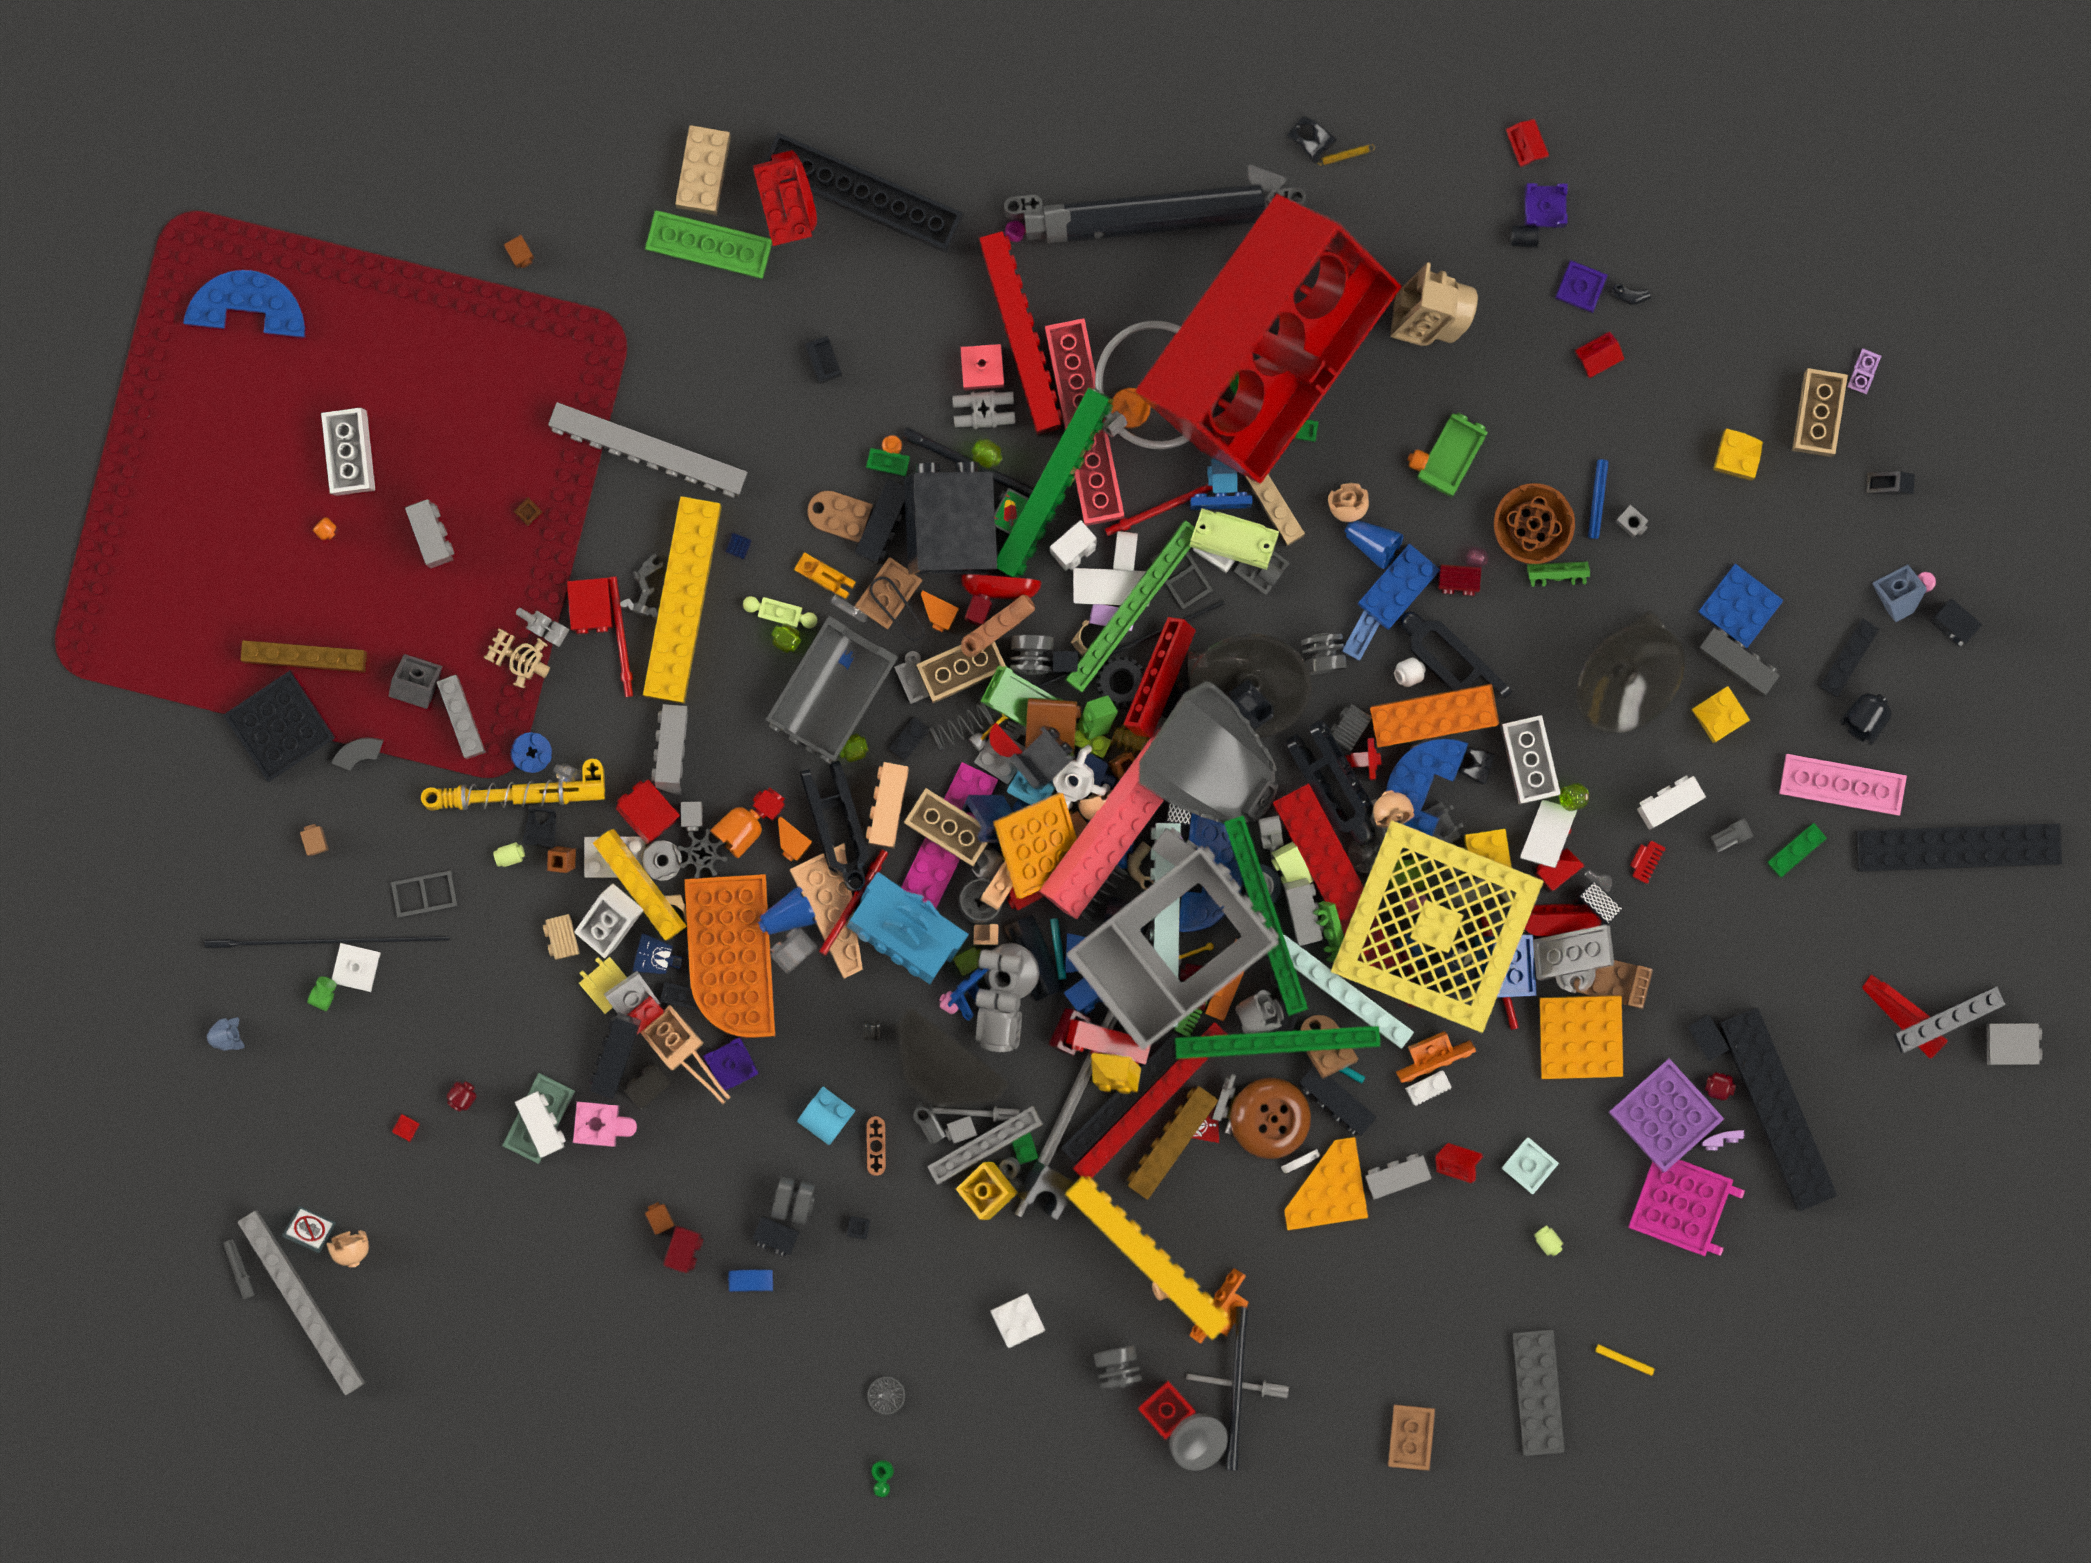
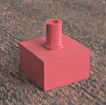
(982, 367)

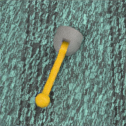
(979, 740)
(1209, 946)

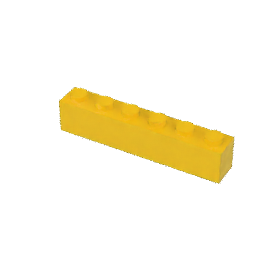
(639, 884)

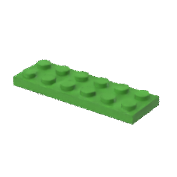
(709, 244)

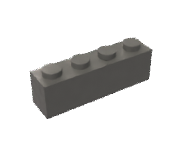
(1739, 662)

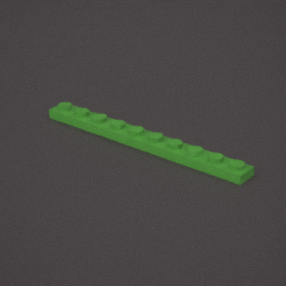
(1132, 607)

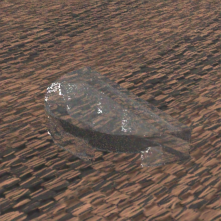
(1267, 179)
(848, 608)

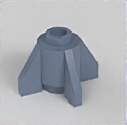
(225, 1035)

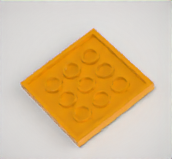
(1035, 842)
(1581, 1037)

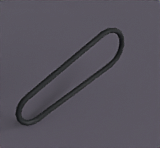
(905, 602)

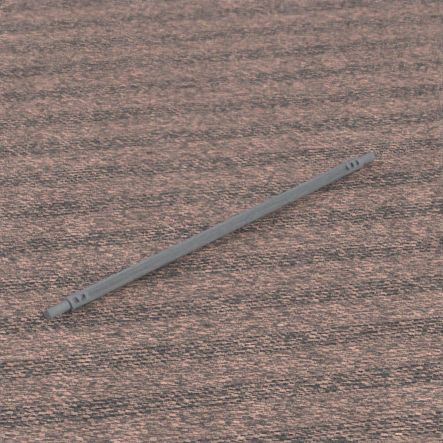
(1072, 1101)

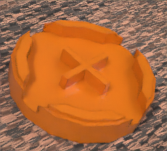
(1131, 407)

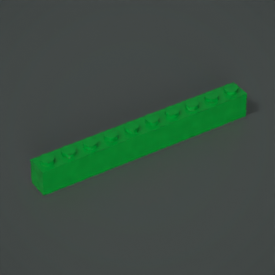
(1053, 482)

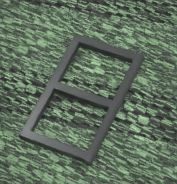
(1169, 582)
(424, 895)

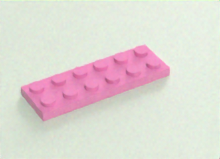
(1842, 784)

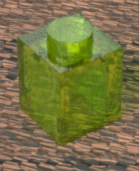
(968, 961)

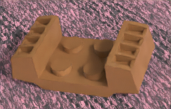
(1623, 980)

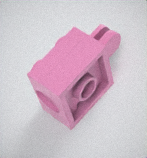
(601, 1124)

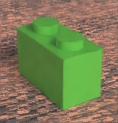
(1097, 717)

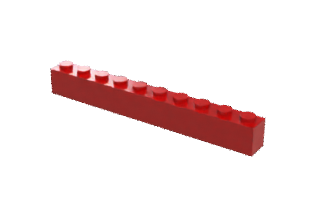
(1141, 1111)

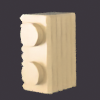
(561, 937)

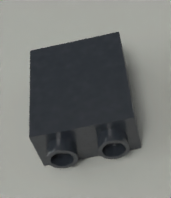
(950, 520)

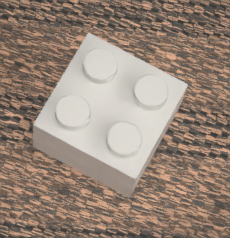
(1018, 1320)

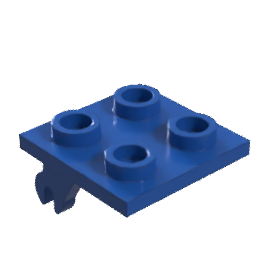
(967, 986)

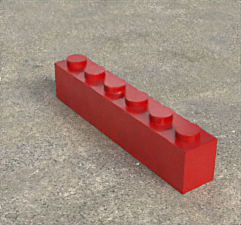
(1159, 677)

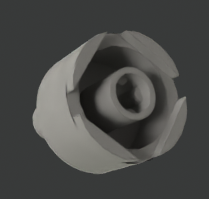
(1260, 1013)

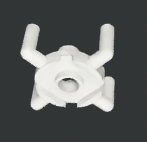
(1085, 780)

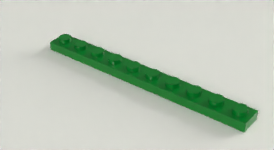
(1261, 900)
(1277, 1042)

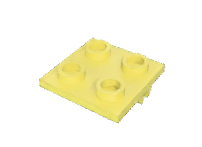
(601, 981)

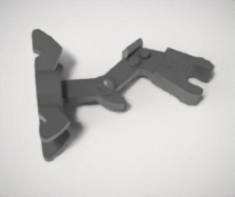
(640, 608)

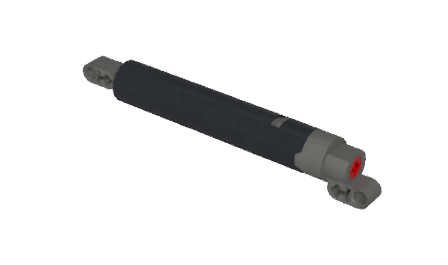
(1144, 213)

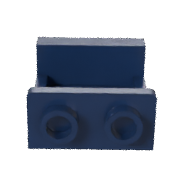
(986, 811)

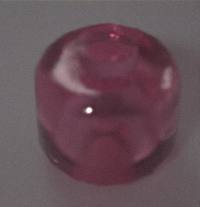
(1476, 557)

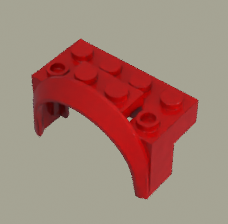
(795, 196)

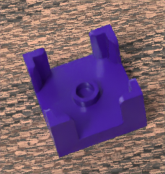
(1546, 205)
(731, 1064)

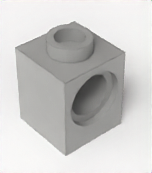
(1631, 512)
(691, 815)
(960, 1130)

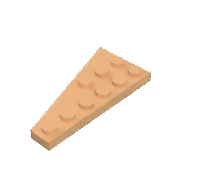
(828, 900)

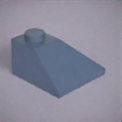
(1900, 592)

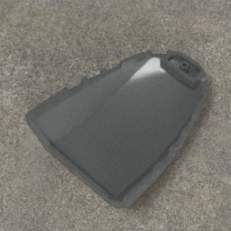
(1210, 760)

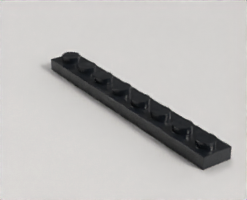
(1121, 1102)

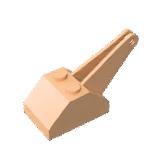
(675, 1043)

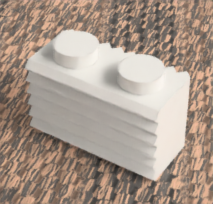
(1428, 1088)

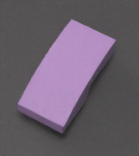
(1864, 371)
(1102, 614)
(1716, 1140)

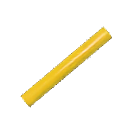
(1624, 1359)

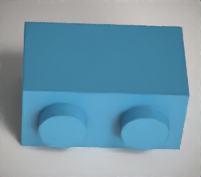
(1221, 477)

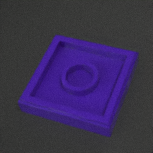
(1581, 286)

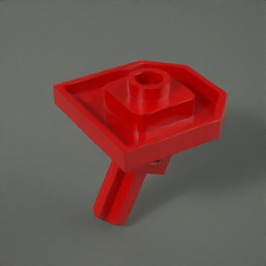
(1366, 759)

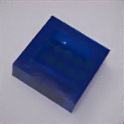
(738, 546)

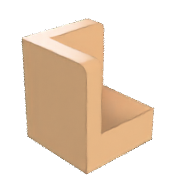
(986, 934)

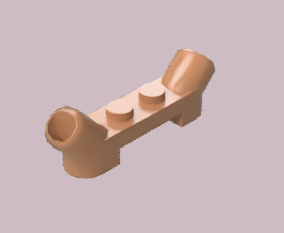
(997, 626)

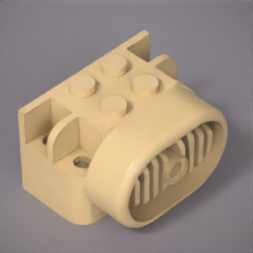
(1432, 308)

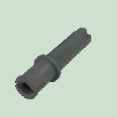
(238, 1268)

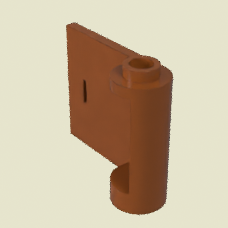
(1055, 714)

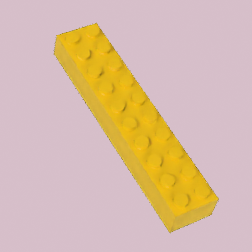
(682, 600)
(1147, 1257)

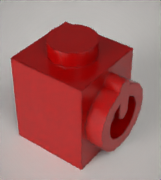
(768, 804)

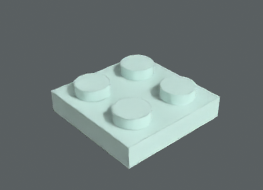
(1530, 1165)

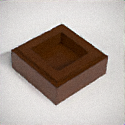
(528, 511)

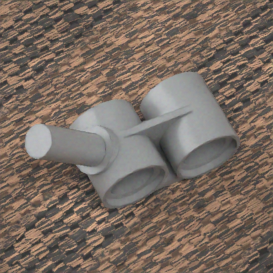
(544, 626)
(1271, 834)

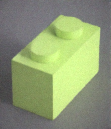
(1290, 863)

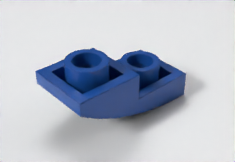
(750, 1280)

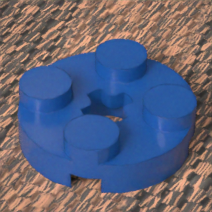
(520, 748)

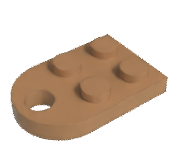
(841, 515)
(1328, 1061)

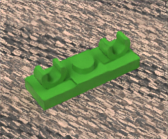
(1558, 572)
(1332, 928)

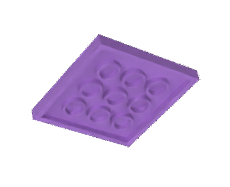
(1666, 1115)

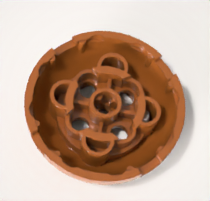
(1538, 500)
(1247, 1118)

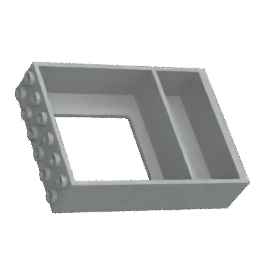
(1134, 976)

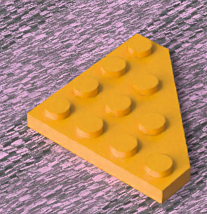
(1331, 1191)

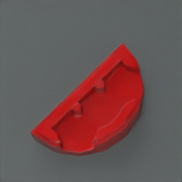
(1002, 742)

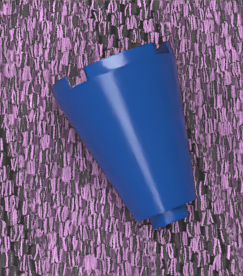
(1374, 541)
(788, 914)

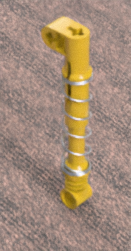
(523, 793)

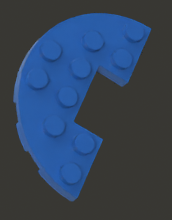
(251, 293)
(1416, 772)
(1199, 909)

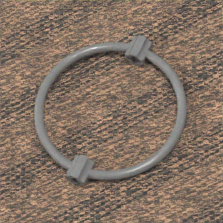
(1116, 422)

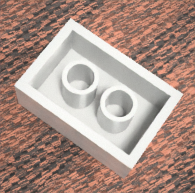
(1073, 546)
(1670, 801)
(608, 920)

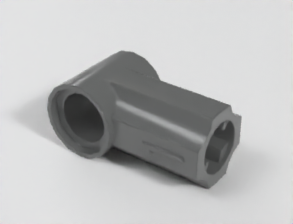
(1734, 834)
(930, 1123)

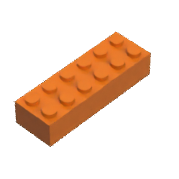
(1434, 715)

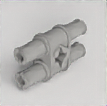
(990, 400)

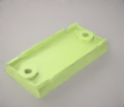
(1234, 538)

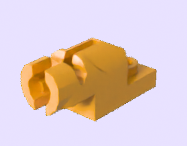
(824, 575)

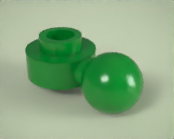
(882, 1488)

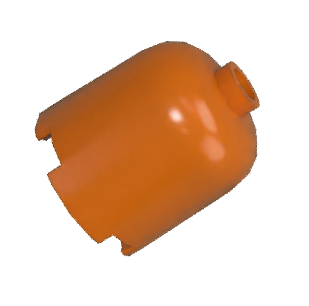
(738, 830)

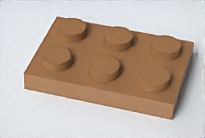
(887, 595)
(1411, 1437)

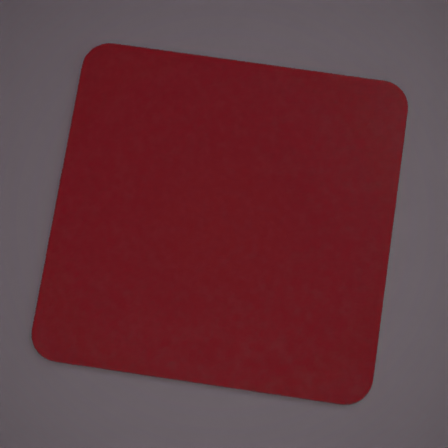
(224, 473)

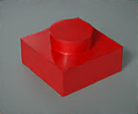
(406, 1127)

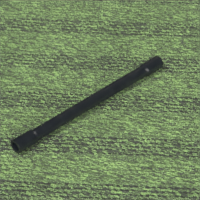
(920, 440)
(1241, 1323)

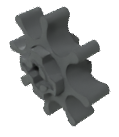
(700, 863)

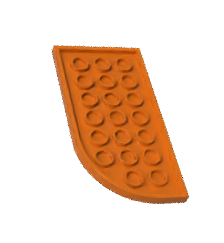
(730, 953)

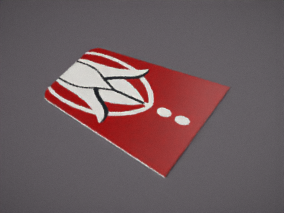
(1209, 1129)

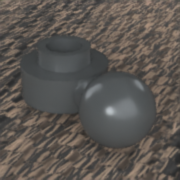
(1011, 1173)

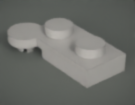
(911, 678)
(1227, 1092)

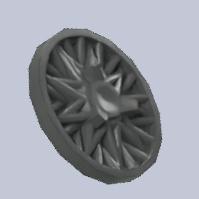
(1363, 856)
(886, 1395)

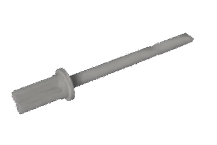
(997, 1114)
(1266, 1388)

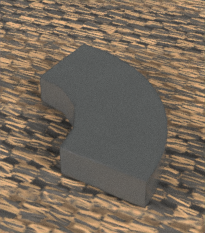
(358, 750)

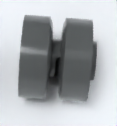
(799, 1201)

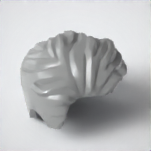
(989, 863)

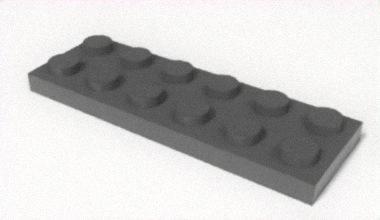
(1538, 1392)

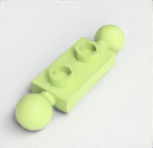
(779, 612)

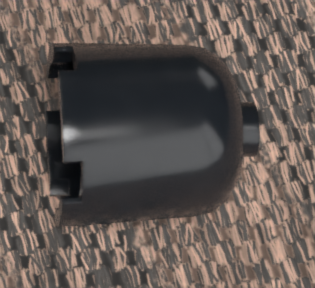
(1867, 717)

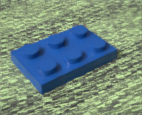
(1221, 501)

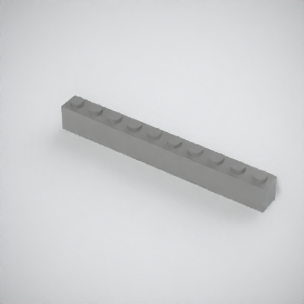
(647, 449)
(301, 1302)

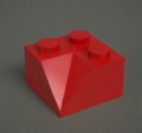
(1554, 876)

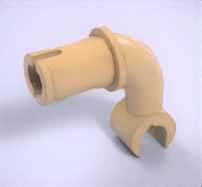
(1134, 862)

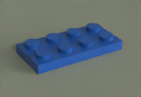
(1398, 586)

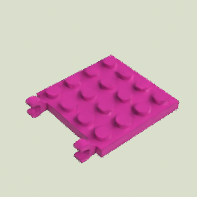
(1683, 1206)

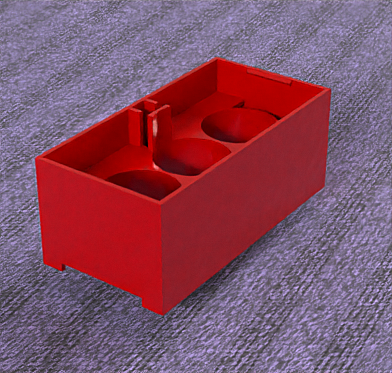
(1294, 366)

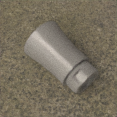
(1469, 895)

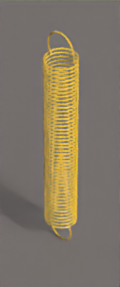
(1345, 153)

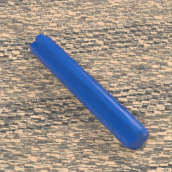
(1598, 499)

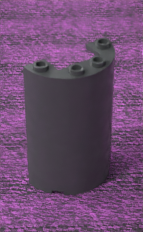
(824, 697)

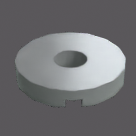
(650, 856)

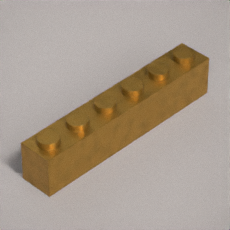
(303, 656)
(1172, 1143)

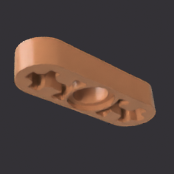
(883, 1151)

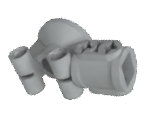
(998, 1012)

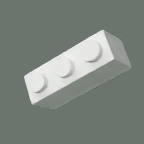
(540, 1124)

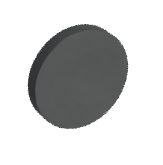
(1198, 1441)

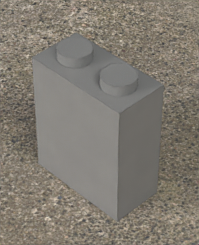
(2013, 1044)

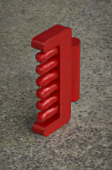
(1641, 860)

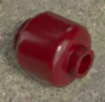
(1720, 1086)
(461, 1096)

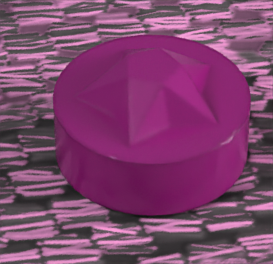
(1015, 231)

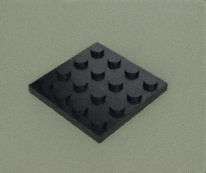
(279, 726)

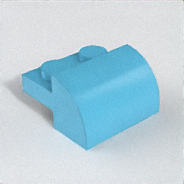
(1023, 790)
(826, 1115)

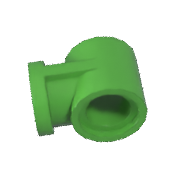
(322, 993)

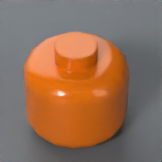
(892, 444)
(1418, 460)
(325, 529)

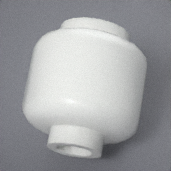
(1409, 672)

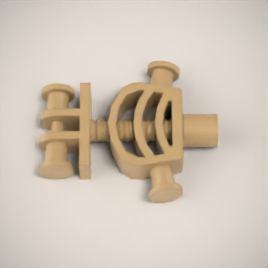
(535, 666)

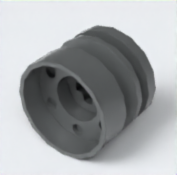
(1324, 653)
(1032, 654)
(969, 908)
(1117, 1367)

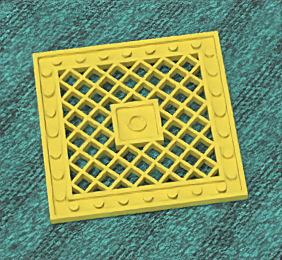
(1437, 926)

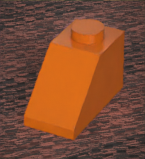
(939, 612)
(792, 841)

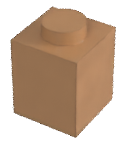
(314, 840)

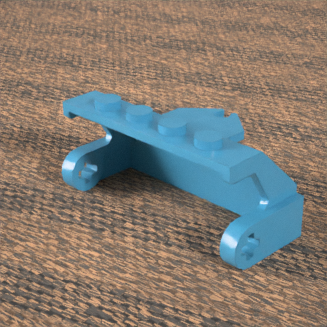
(906, 928)

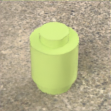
(509, 855)
(1548, 1241)

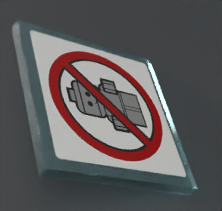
(309, 1229)

